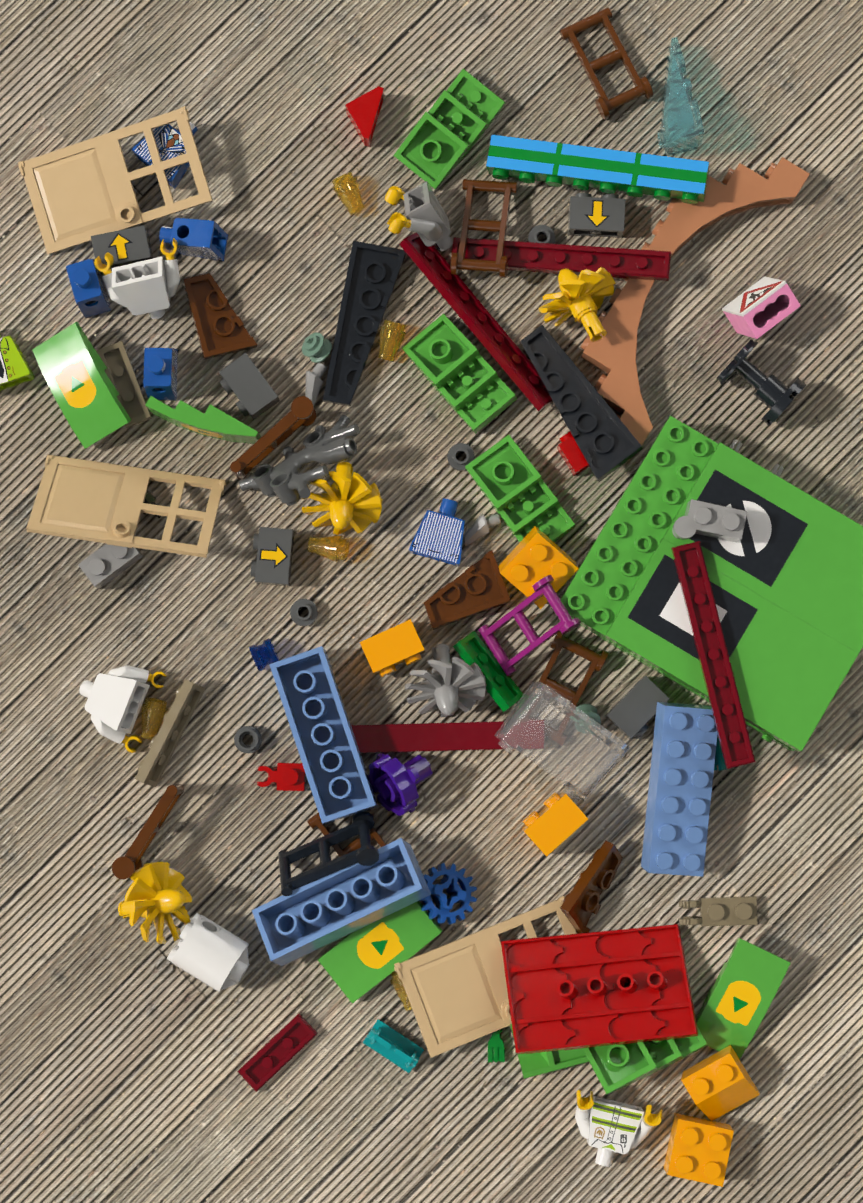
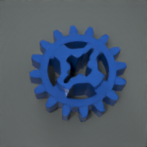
(448, 882)

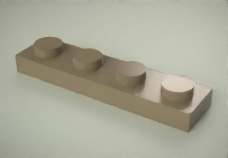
(170, 733)

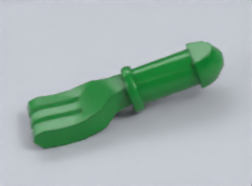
(496, 1048)

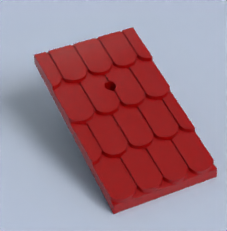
(573, 994)

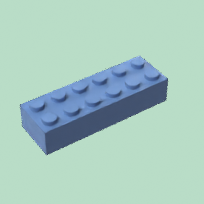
(323, 735)
(679, 790)
(340, 903)

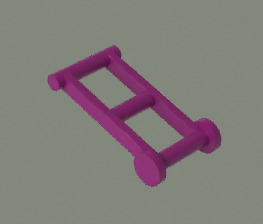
(566, 624)

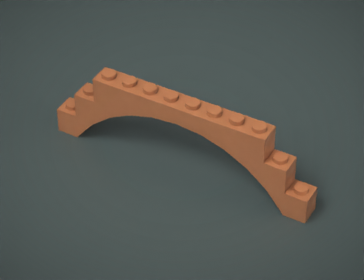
(617, 349)

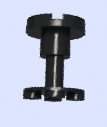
(769, 389)

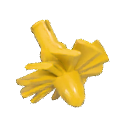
(581, 298)
(348, 501)
(156, 896)

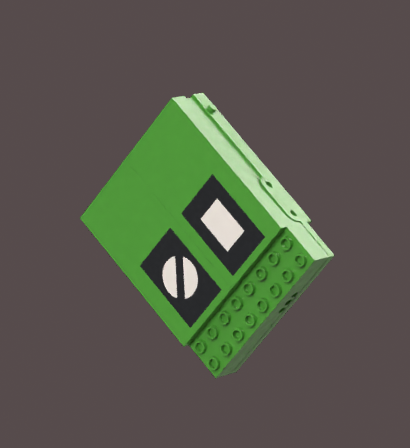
(781, 592)

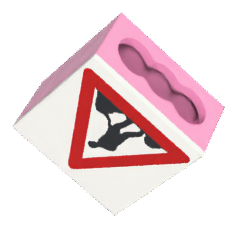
(761, 307)

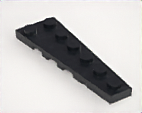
(365, 297)
(593, 424)

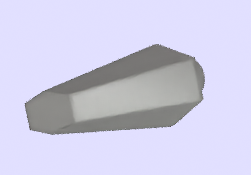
(313, 382)
(480, 528)

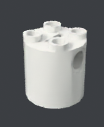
(210, 953)

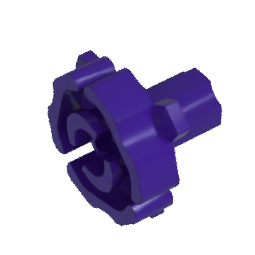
(398, 781)

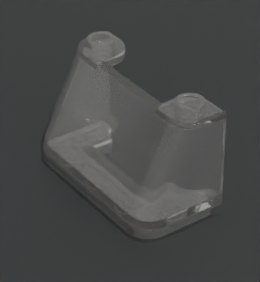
(561, 740)

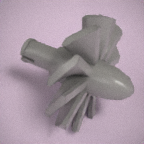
(448, 684)

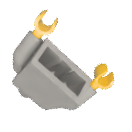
(423, 215)

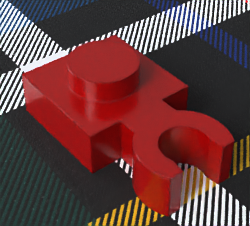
(288, 777)

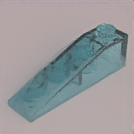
(680, 119)

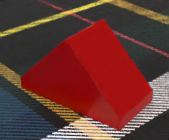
(365, 112)

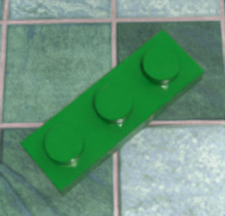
(498, 684)

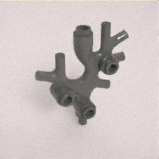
(320, 447)

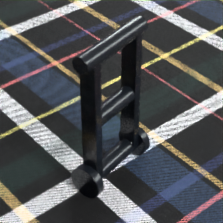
(365, 855)

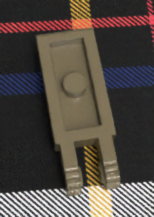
(721, 911)

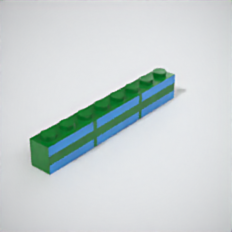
(598, 168)

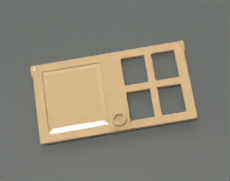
(91, 192)
(106, 502)
(462, 986)

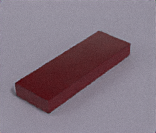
(277, 1052)

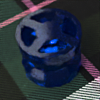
(263, 654)

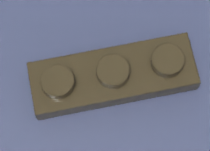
(125, 381)

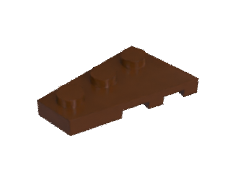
(215, 321)
(469, 594)
(586, 893)

